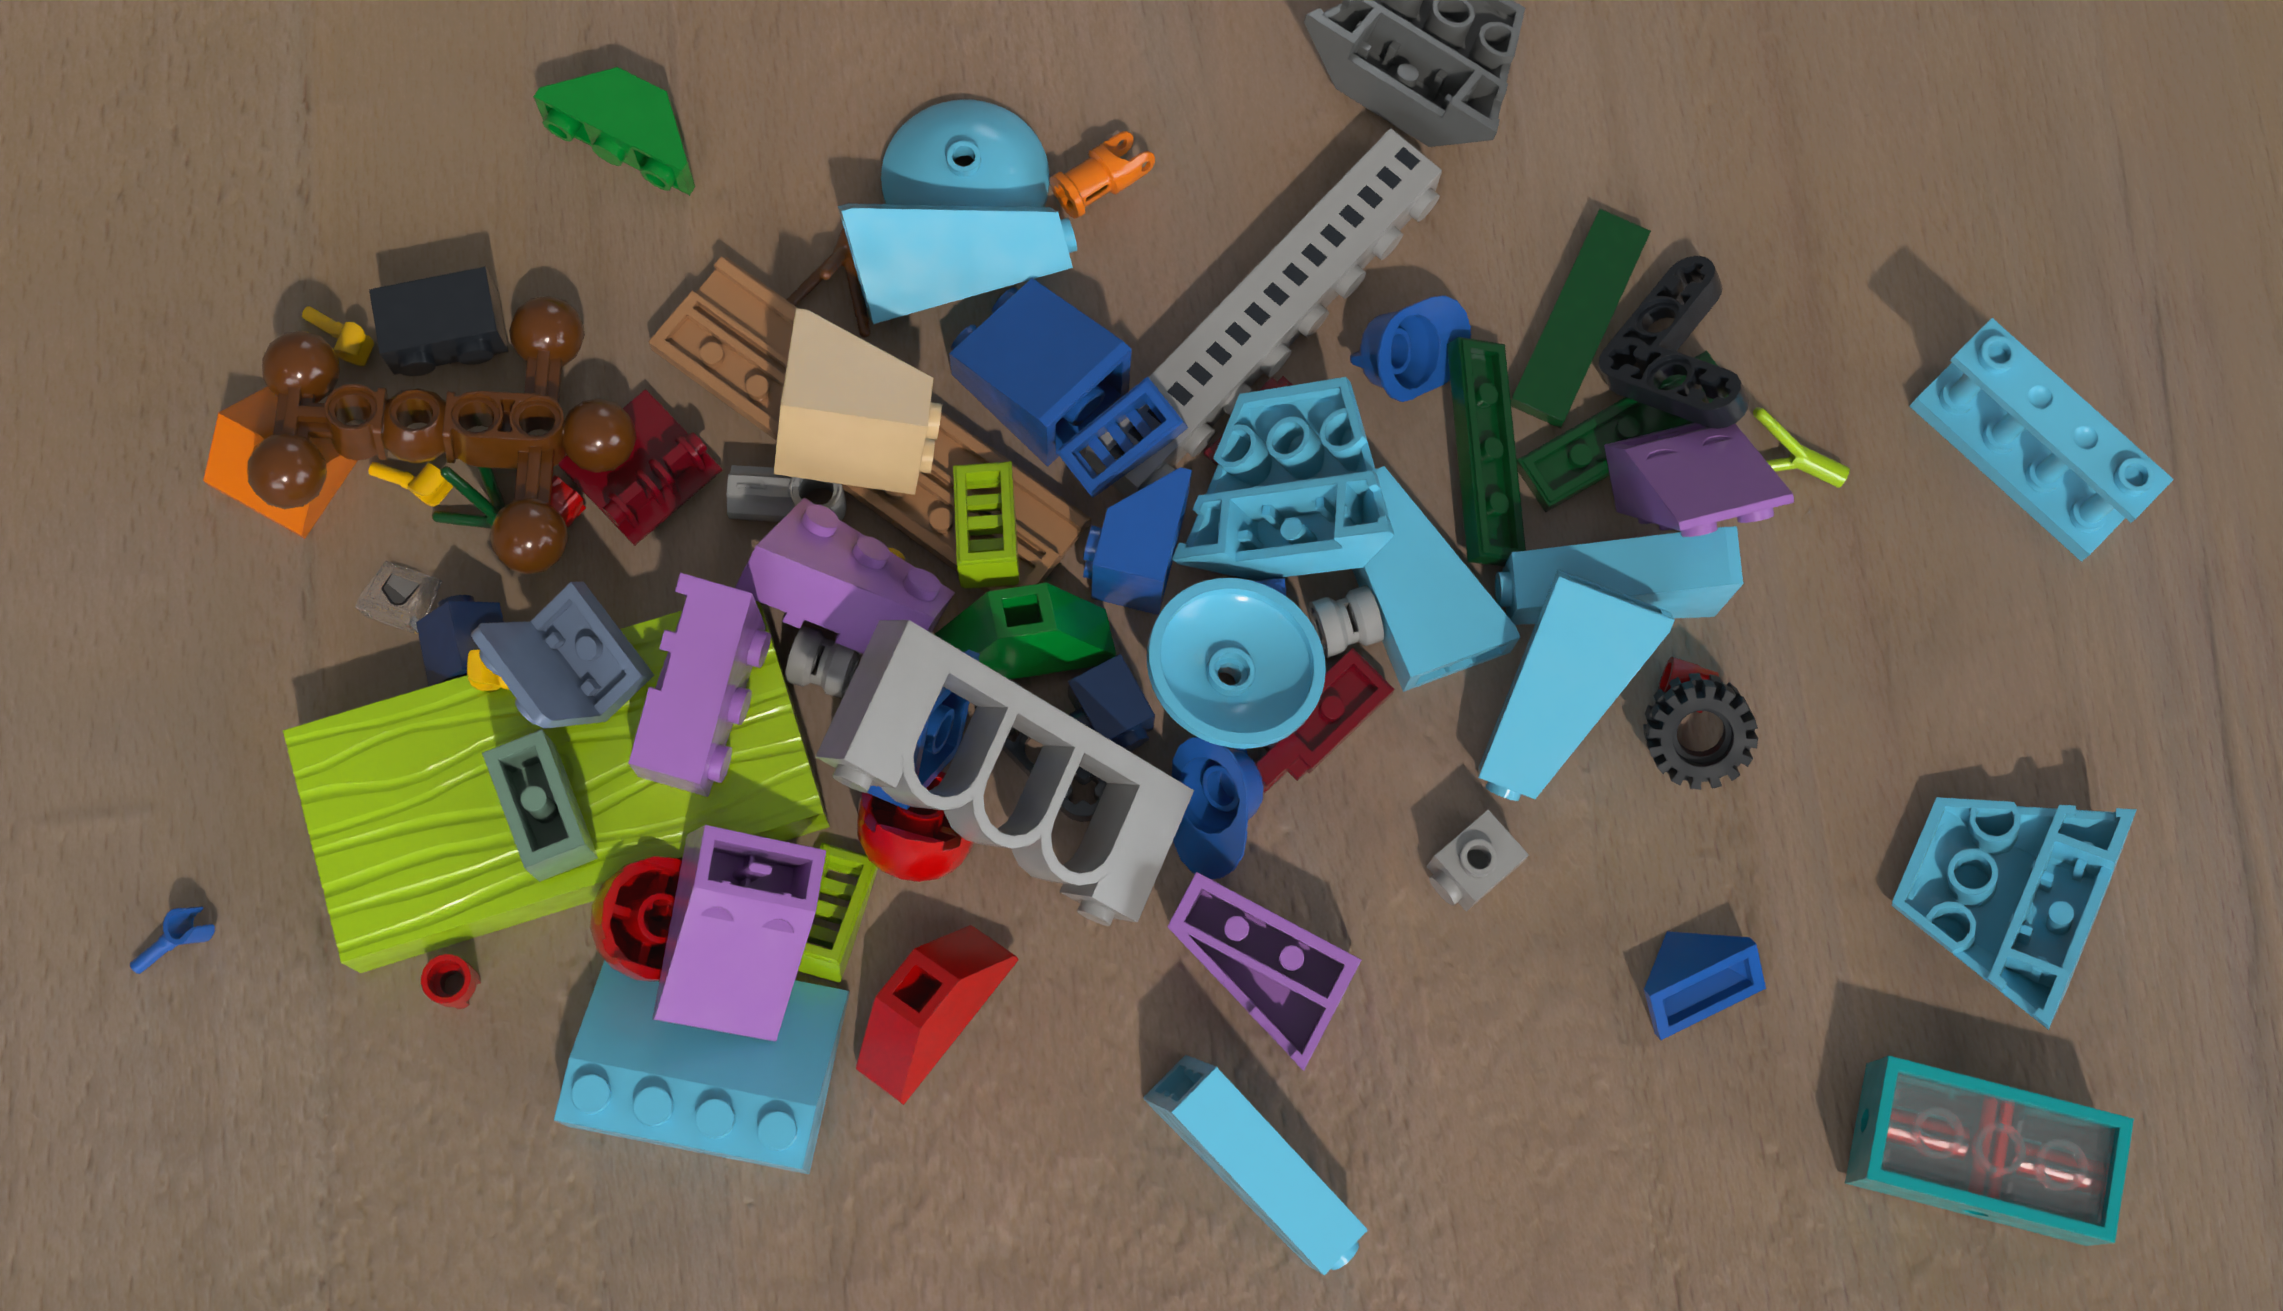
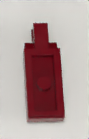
(1348, 698)

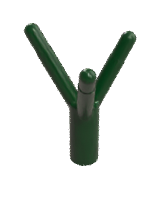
(489, 508)

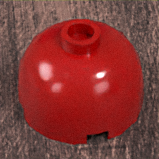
(909, 842)
(635, 916)

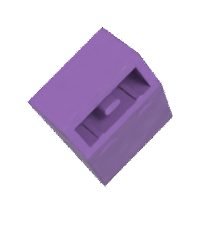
(1693, 479)
(737, 932)

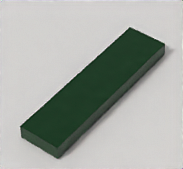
(1580, 318)
(1485, 450)
(1579, 456)

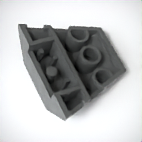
(1422, 62)

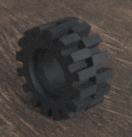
(1705, 765)

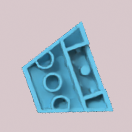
(1290, 488)
(2013, 890)

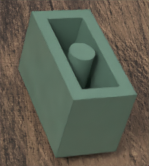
(540, 805)

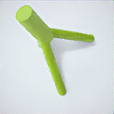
(1801, 456)

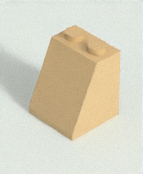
(853, 412)

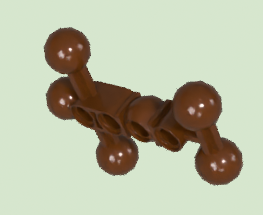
(528, 531)

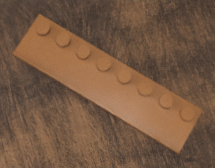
(737, 347)

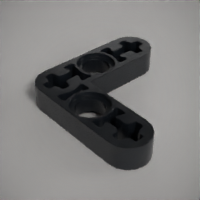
(1686, 296)

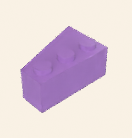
(839, 578)
(700, 687)
(1266, 962)

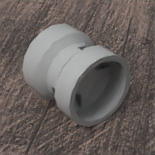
(1347, 620)
(821, 662)

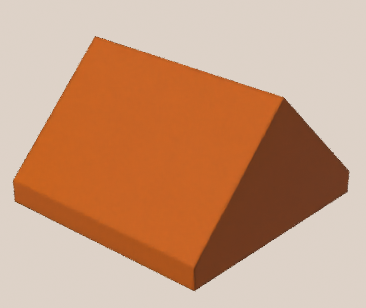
(234, 438)

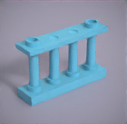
(2039, 441)

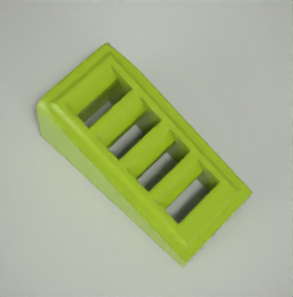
(985, 560)
(832, 963)

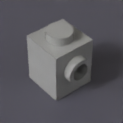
(1475, 862)

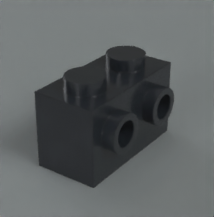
(438, 322)

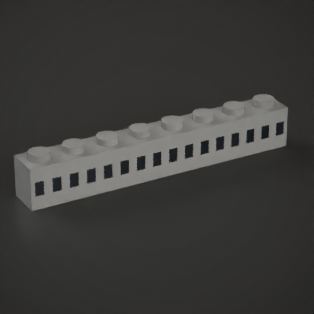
(1282, 300)

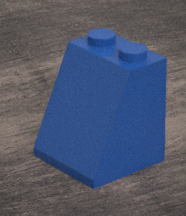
(1041, 367)

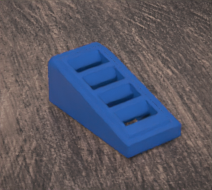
(1108, 421)

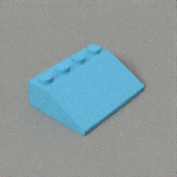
(703, 1085)

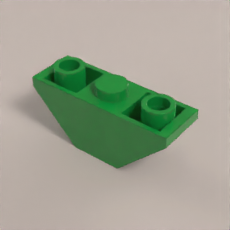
(621, 122)
(1032, 631)

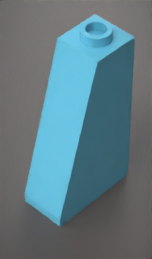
(945, 253)
(1665, 570)
(1429, 600)
(1570, 674)
(1256, 1163)

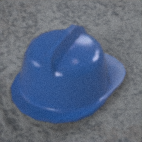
(1408, 347)
(1223, 800)

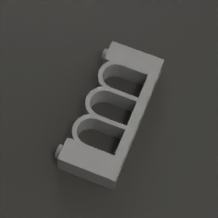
(876, 742)

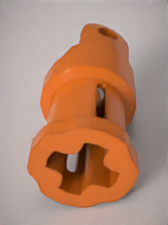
(1100, 174)

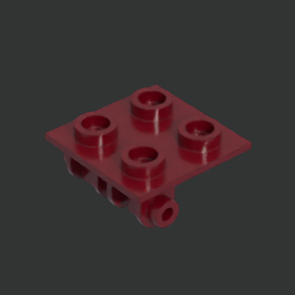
(657, 477)

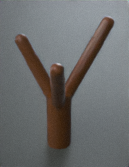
(840, 257)

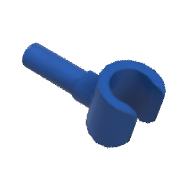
(177, 931)

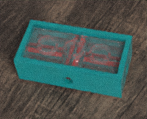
(1990, 1151)

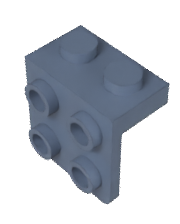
(565, 662)

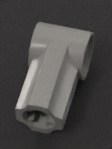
(764, 496)

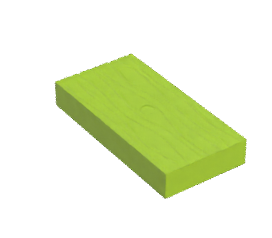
(420, 842)

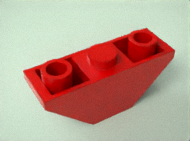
(929, 1007)

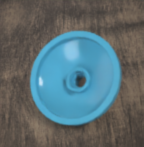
(1006, 154)
(1254, 638)

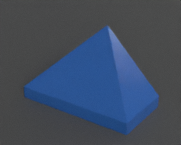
(1699, 978)

